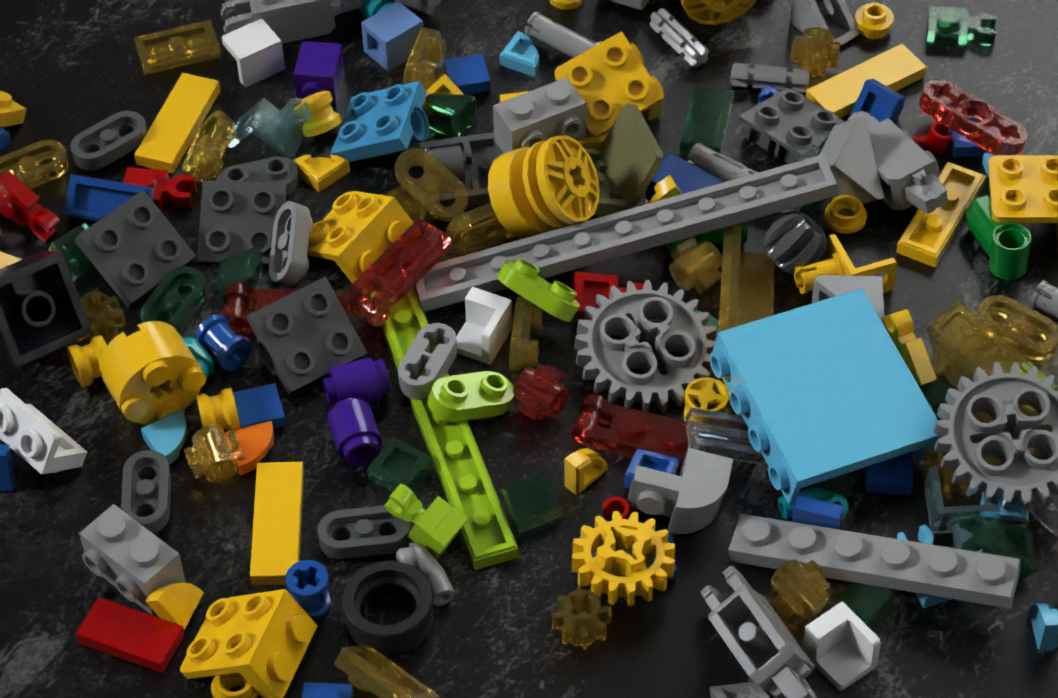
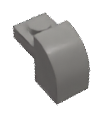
(689, 498)

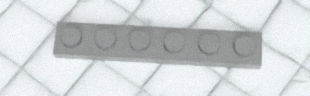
(878, 560)

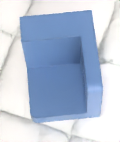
(391, 35)

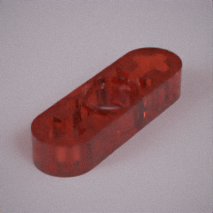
(950, 104)

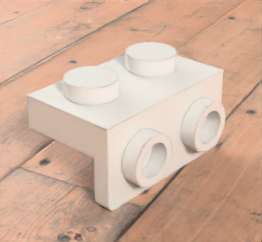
(36, 437)

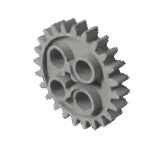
(613, 359)
(1000, 397)

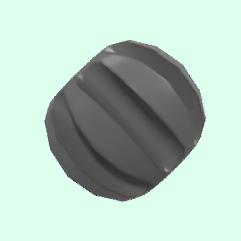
(794, 241)

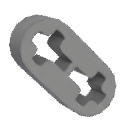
(434, 363)

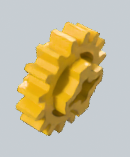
(623, 558)

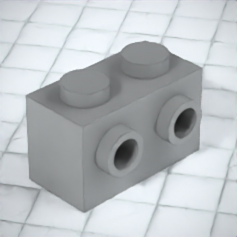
(540, 116)
(129, 556)

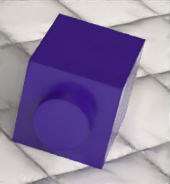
(319, 69)

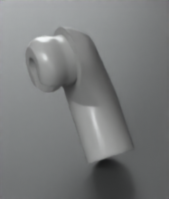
(422, 560)

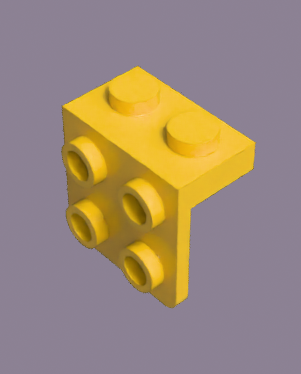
(609, 79)
(1024, 189)
(358, 231)
(252, 636)

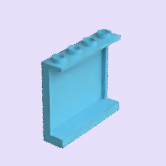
(823, 391)

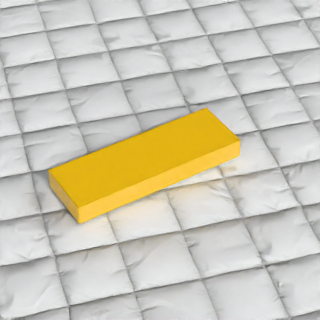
(892, 68)
(177, 123)
(932, 233)
(276, 521)

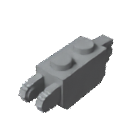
(287, 18)
(903, 167)
(759, 639)

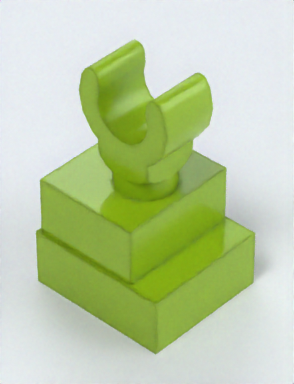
(432, 527)

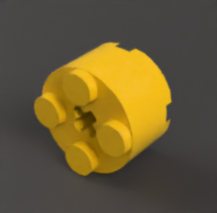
(151, 372)

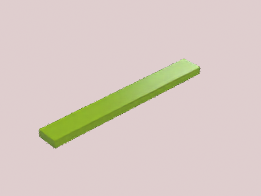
(454, 453)

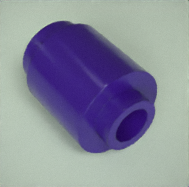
(357, 380)
(355, 431)

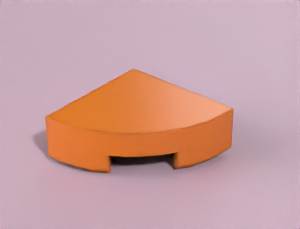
(255, 443)

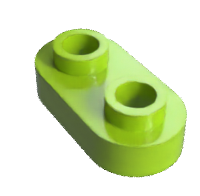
(553, 298)
(470, 396)

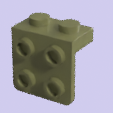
(625, 162)

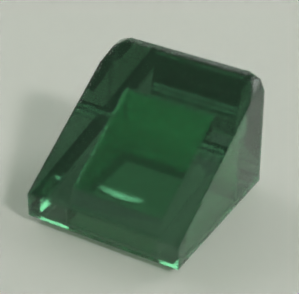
(451, 114)
(241, 268)
(867, 602)

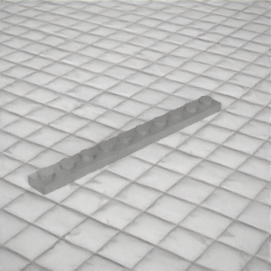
(633, 229)

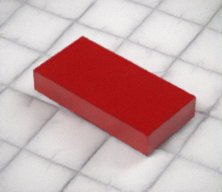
(130, 634)

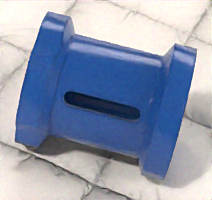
(223, 342)
(308, 586)

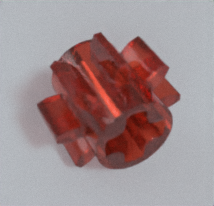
(541, 392)

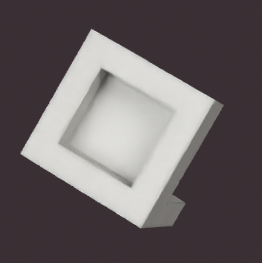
(256, 51)
(485, 326)
(841, 646)

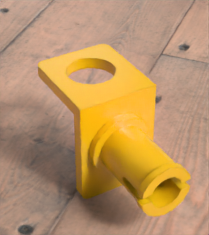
(839, 263)

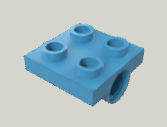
(382, 122)

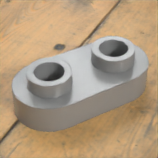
(290, 244)

